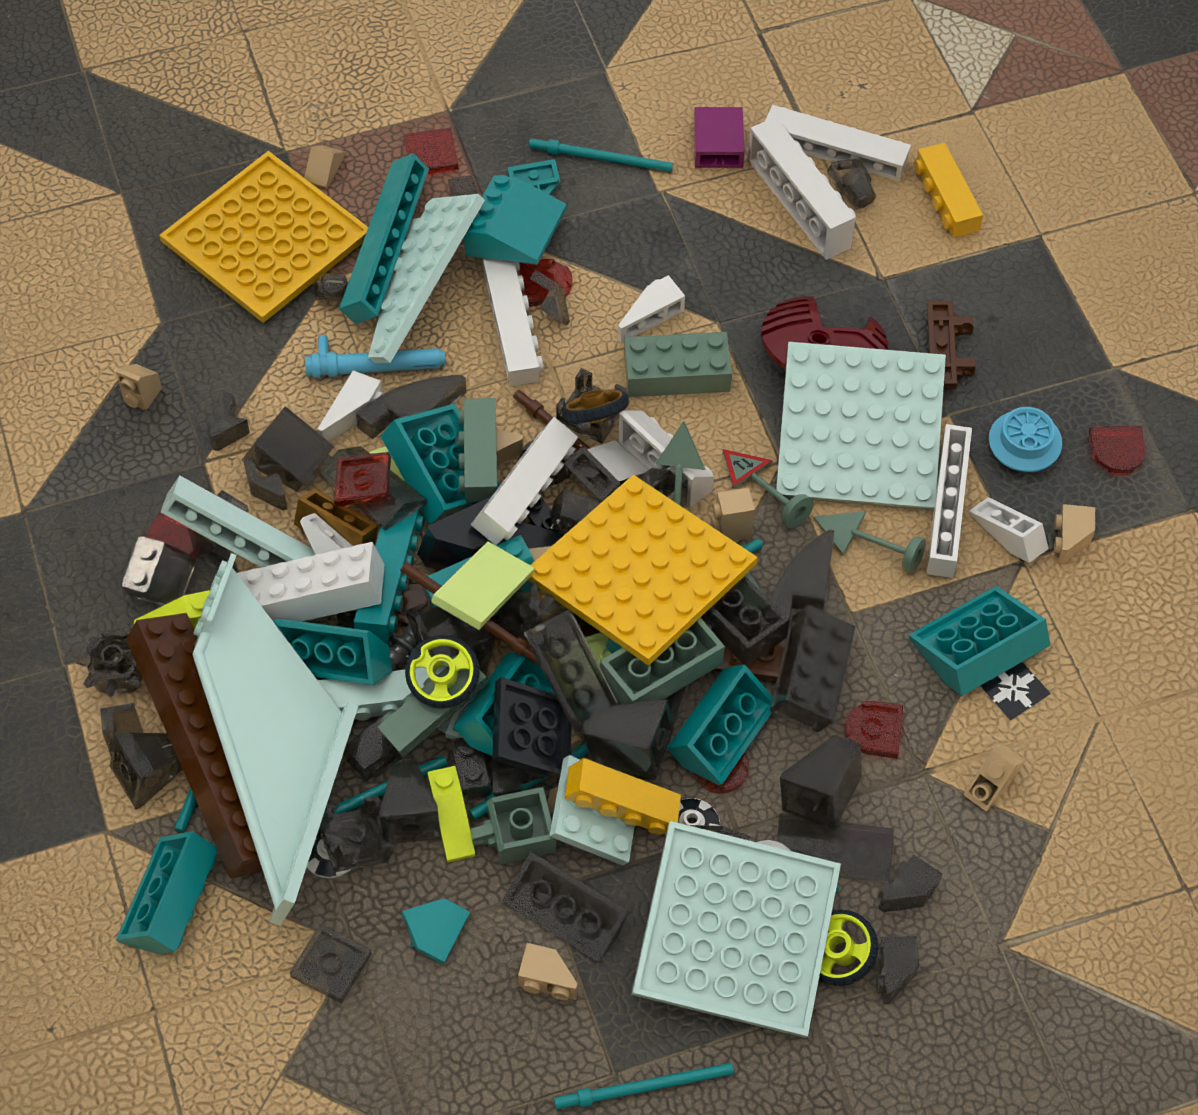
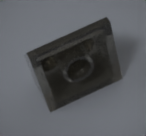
(157, 572)

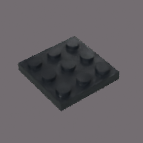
(529, 729)

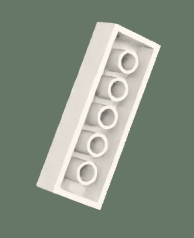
(801, 188)
(319, 583)

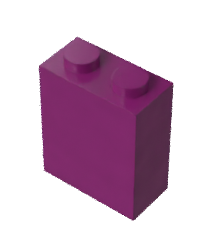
(718, 137)

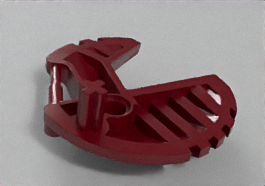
(800, 322)

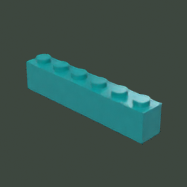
(395, 548)

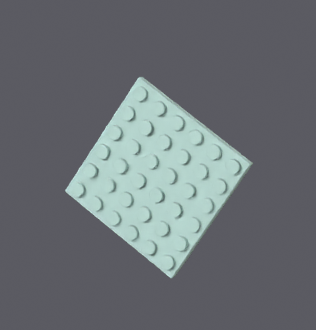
(861, 425)
(737, 929)

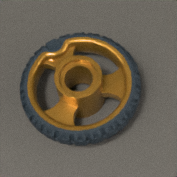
(595, 406)

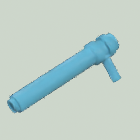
(336, 364)

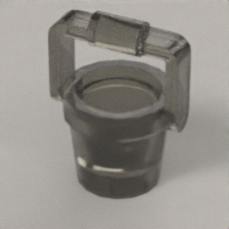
(855, 184)

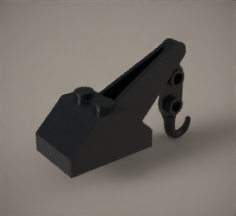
(456, 539)

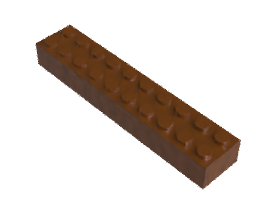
(166, 662)

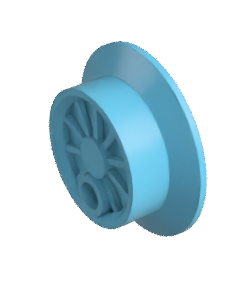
(1025, 440)

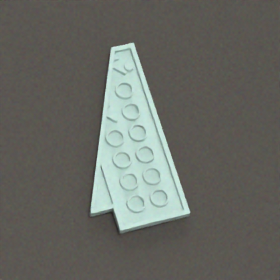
(420, 264)

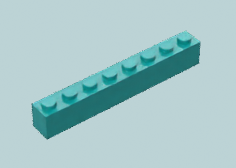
(384, 239)

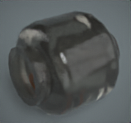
(330, 288)

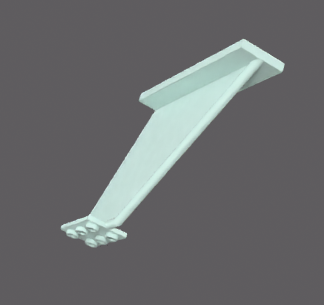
(274, 728)

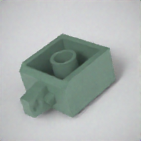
(517, 825)

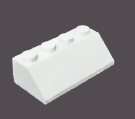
(647, 441)

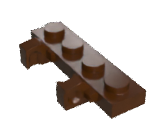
(942, 330)

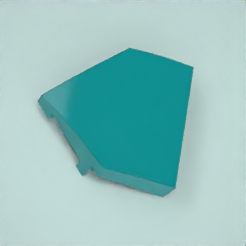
(541, 175)
(435, 927)

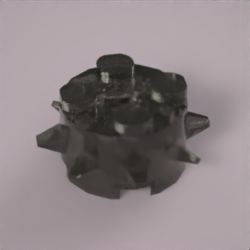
(526, 611)
(111, 664)

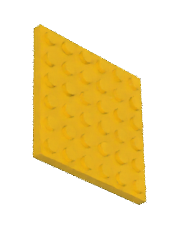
(265, 236)
(641, 569)

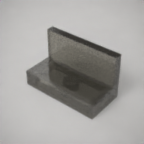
(119, 720)

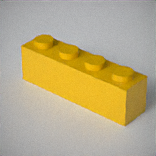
(948, 190)
(621, 796)

